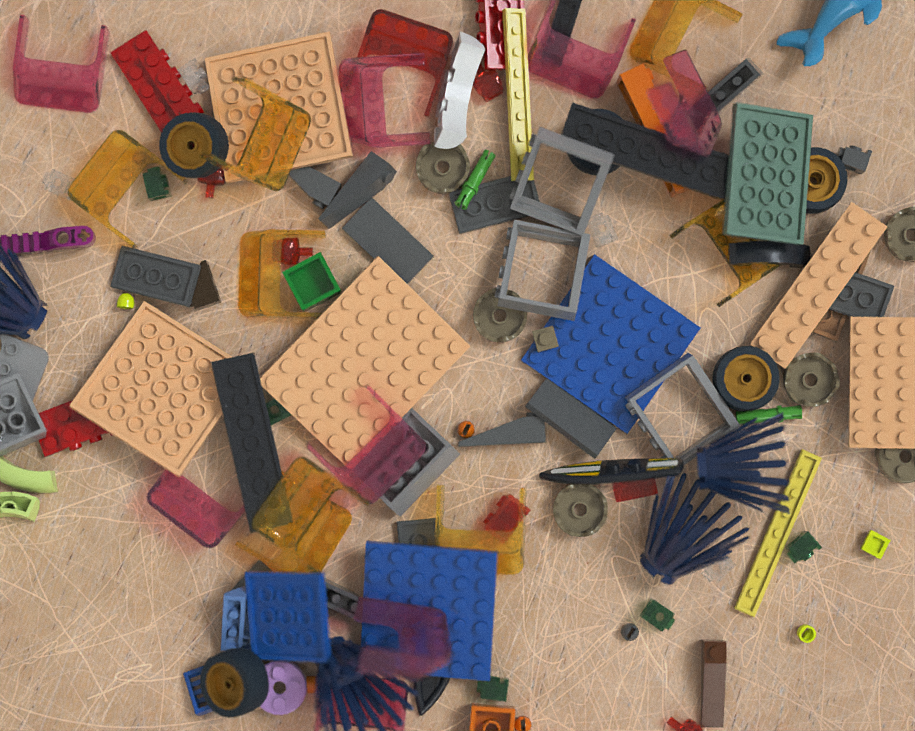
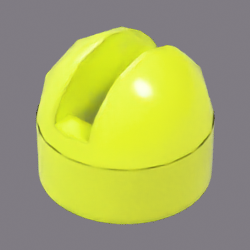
(125, 301)
(808, 636)

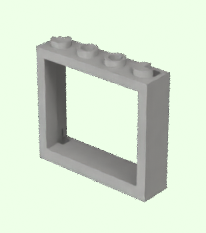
(548, 213)
(549, 234)
(690, 453)

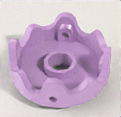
(295, 684)

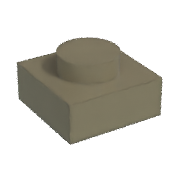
(545, 339)

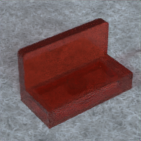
(634, 489)

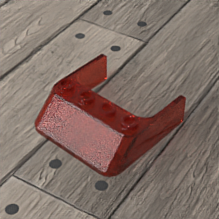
(399, 35)

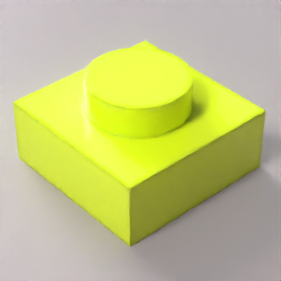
(875, 544)

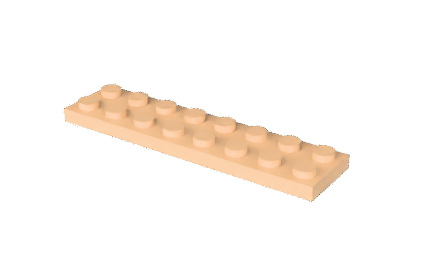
(818, 284)

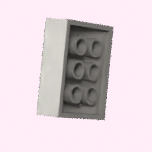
(18, 416)
(425, 470)

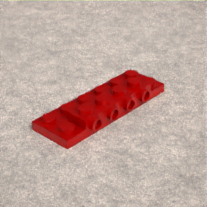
(491, 30)
(154, 79)
(67, 430)

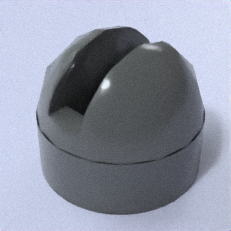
(625, 630)

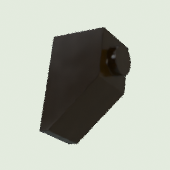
(205, 290)

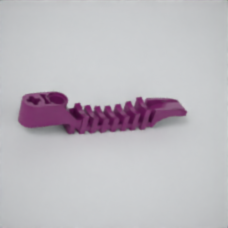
(48, 240)

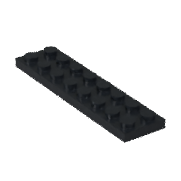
(648, 151)
(248, 430)

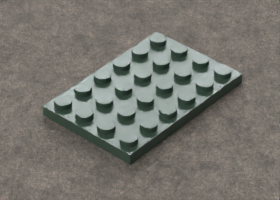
(768, 174)

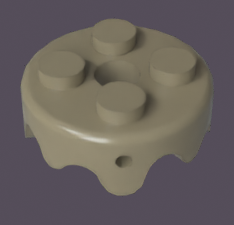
(442, 182)
(895, 234)
(490, 328)
(826, 379)
(893, 467)
(595, 509)

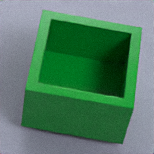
(312, 282)

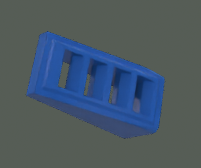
(193, 693)

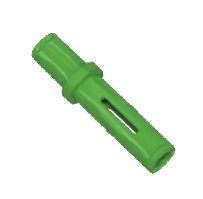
(471, 186)
(792, 412)

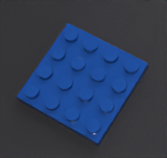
(288, 615)

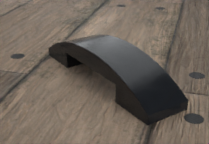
(566, 16)
(768, 253)

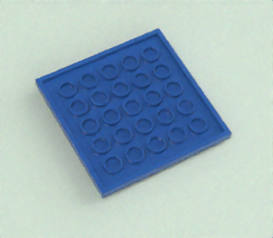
(613, 344)
(441, 578)

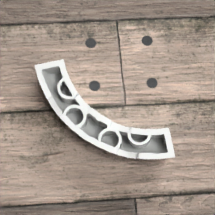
(456, 91)

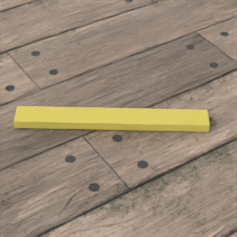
(517, 88)
(777, 534)

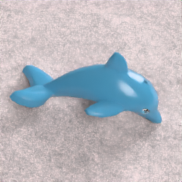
(830, 16)

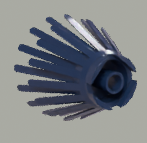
(18, 307)
(718, 465)
(673, 553)
(343, 675)

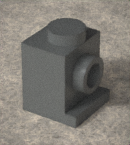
(854, 158)

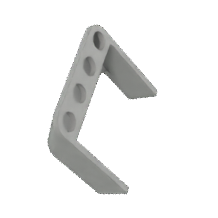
(22, 358)

